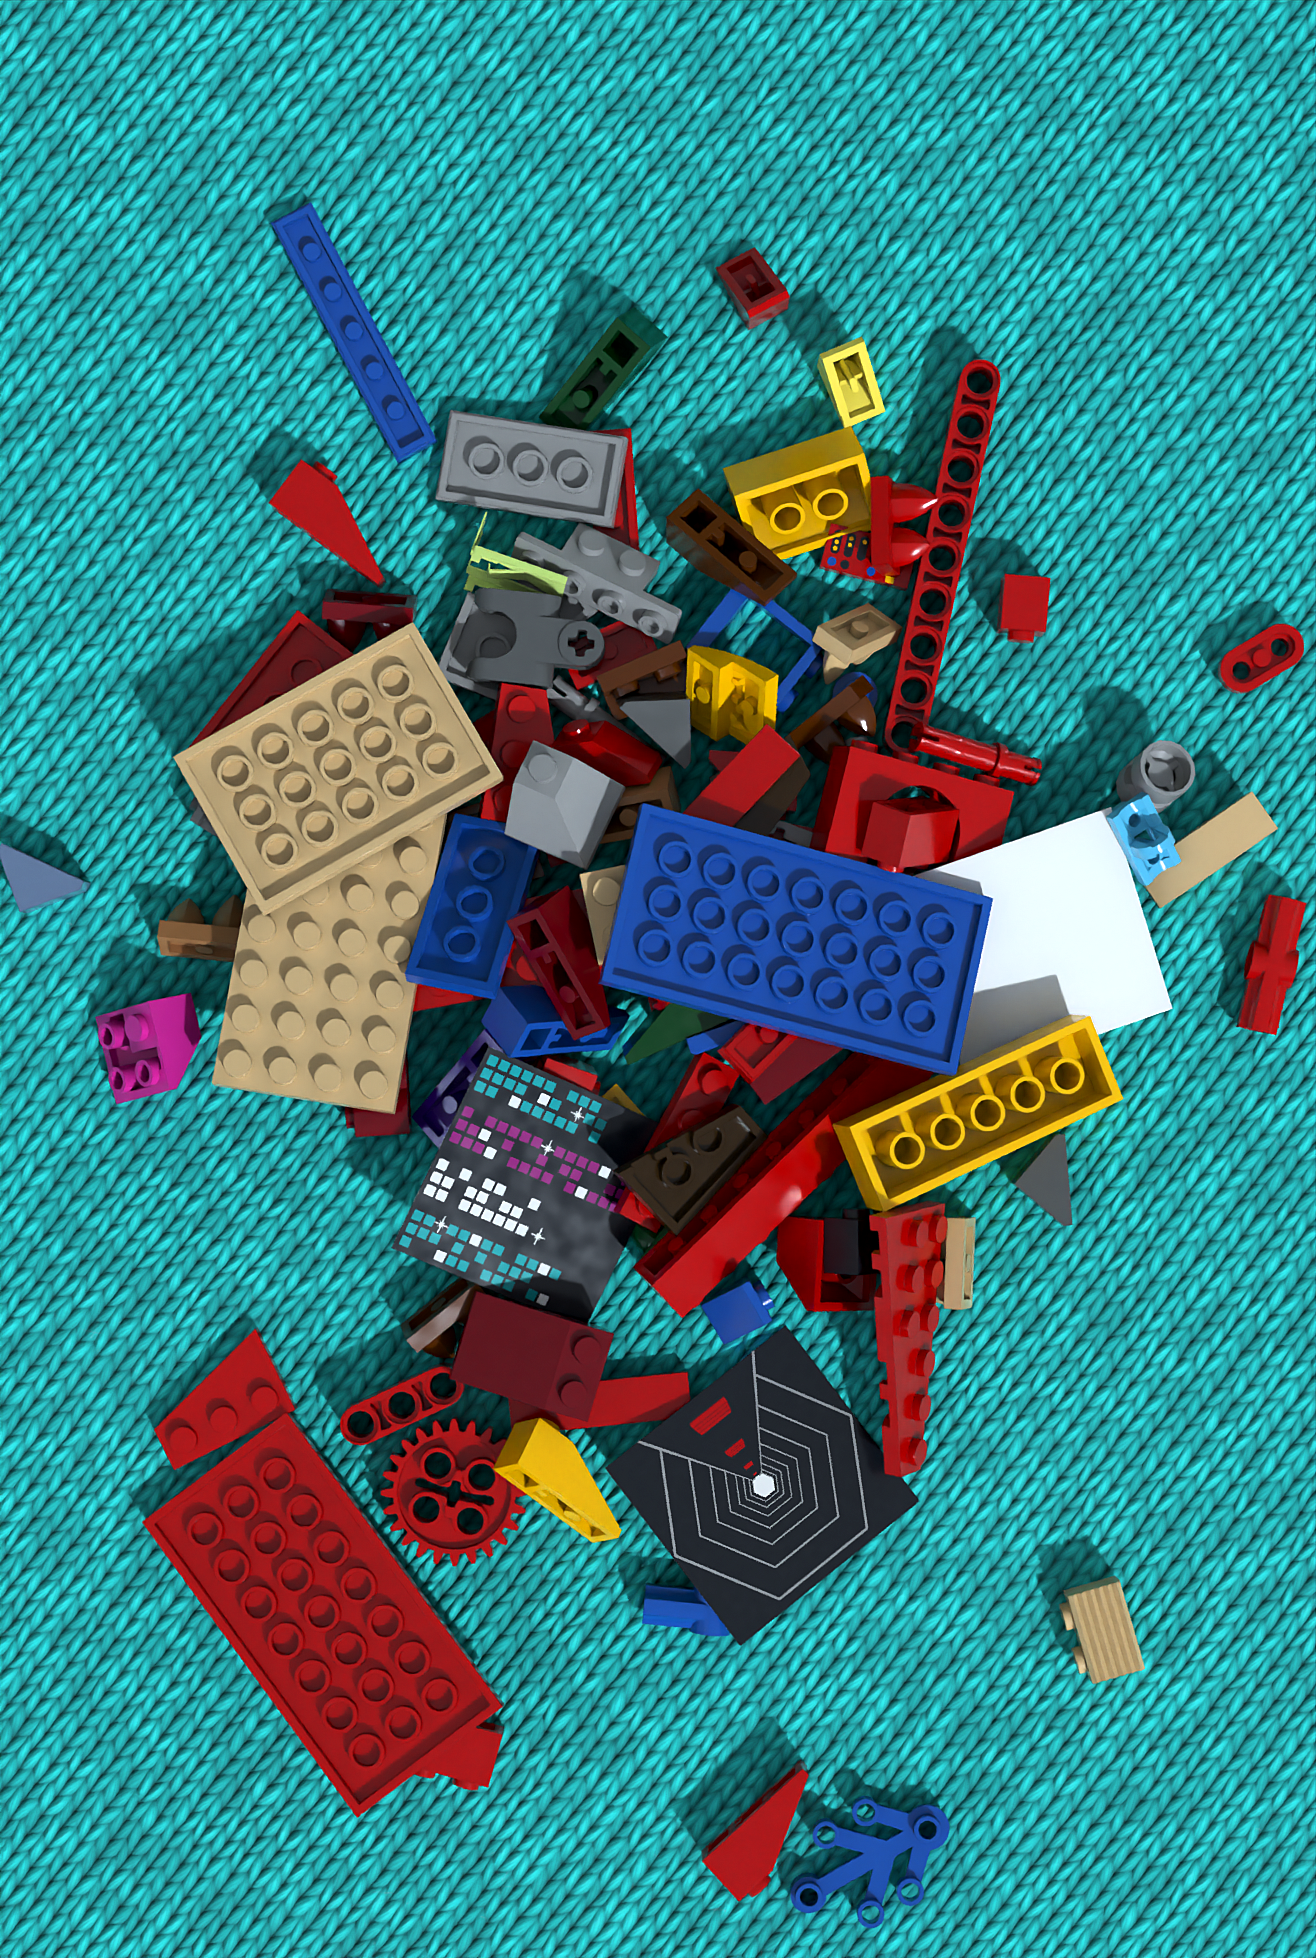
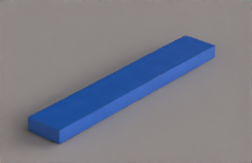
(354, 332)

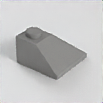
(561, 805)

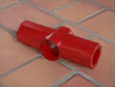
(1271, 964)

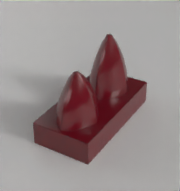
(351, 610)

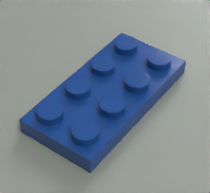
(464, 924)

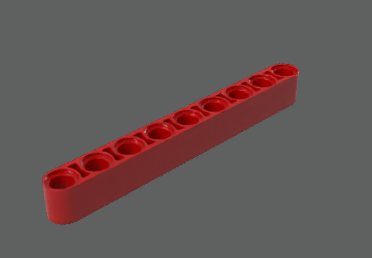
(950, 538)

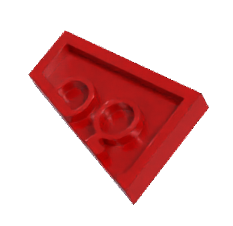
(518, 719)
(227, 1404)

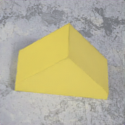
(851, 382)

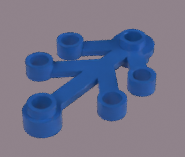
(876, 1855)

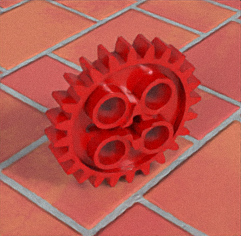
(444, 1531)

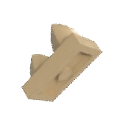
(853, 638)
(958, 1251)

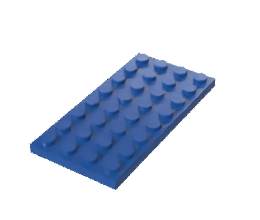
(796, 940)

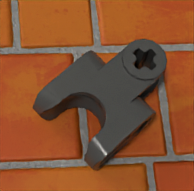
(540, 641)

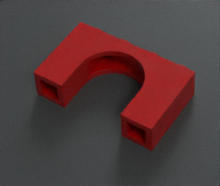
(863, 776)

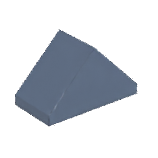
(37, 882)

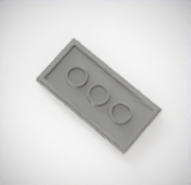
(532, 469)

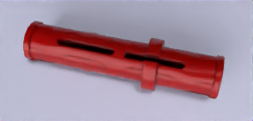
(992, 759)

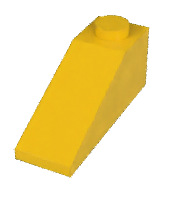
(556, 1477)

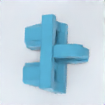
(1144, 855)

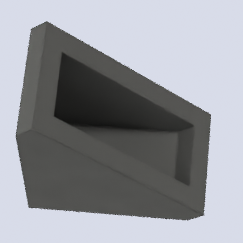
(664, 718)
(1046, 1179)

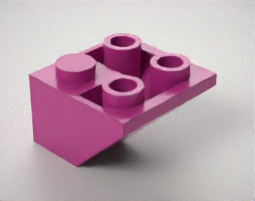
(148, 1045)

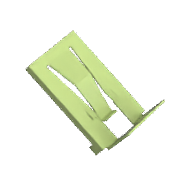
(546, 580)

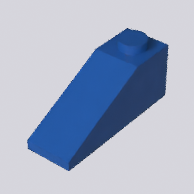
(529, 1025)

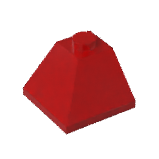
(802, 1262)

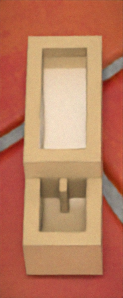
(1212, 847)

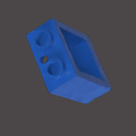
(727, 611)

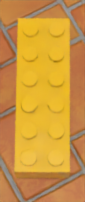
(978, 1113)

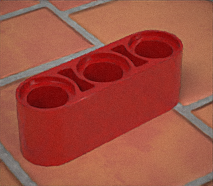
(386, 1419)

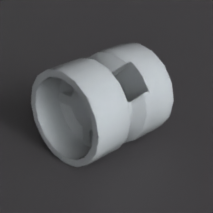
(1161, 771)

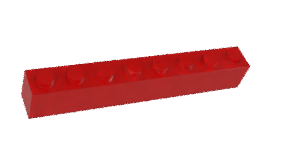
(770, 1183)

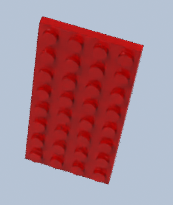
(323, 1614)

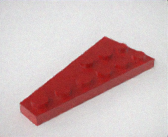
(905, 1324)

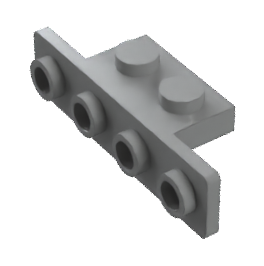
(606, 578)

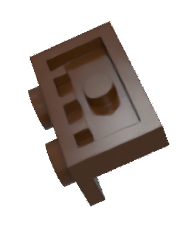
(655, 672)

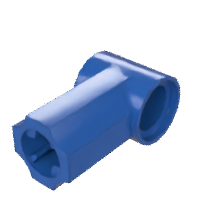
(681, 1608)

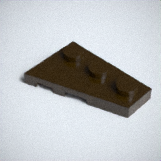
(692, 1166)

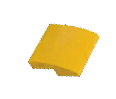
(729, 694)

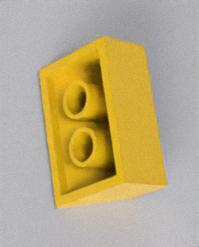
(802, 489)

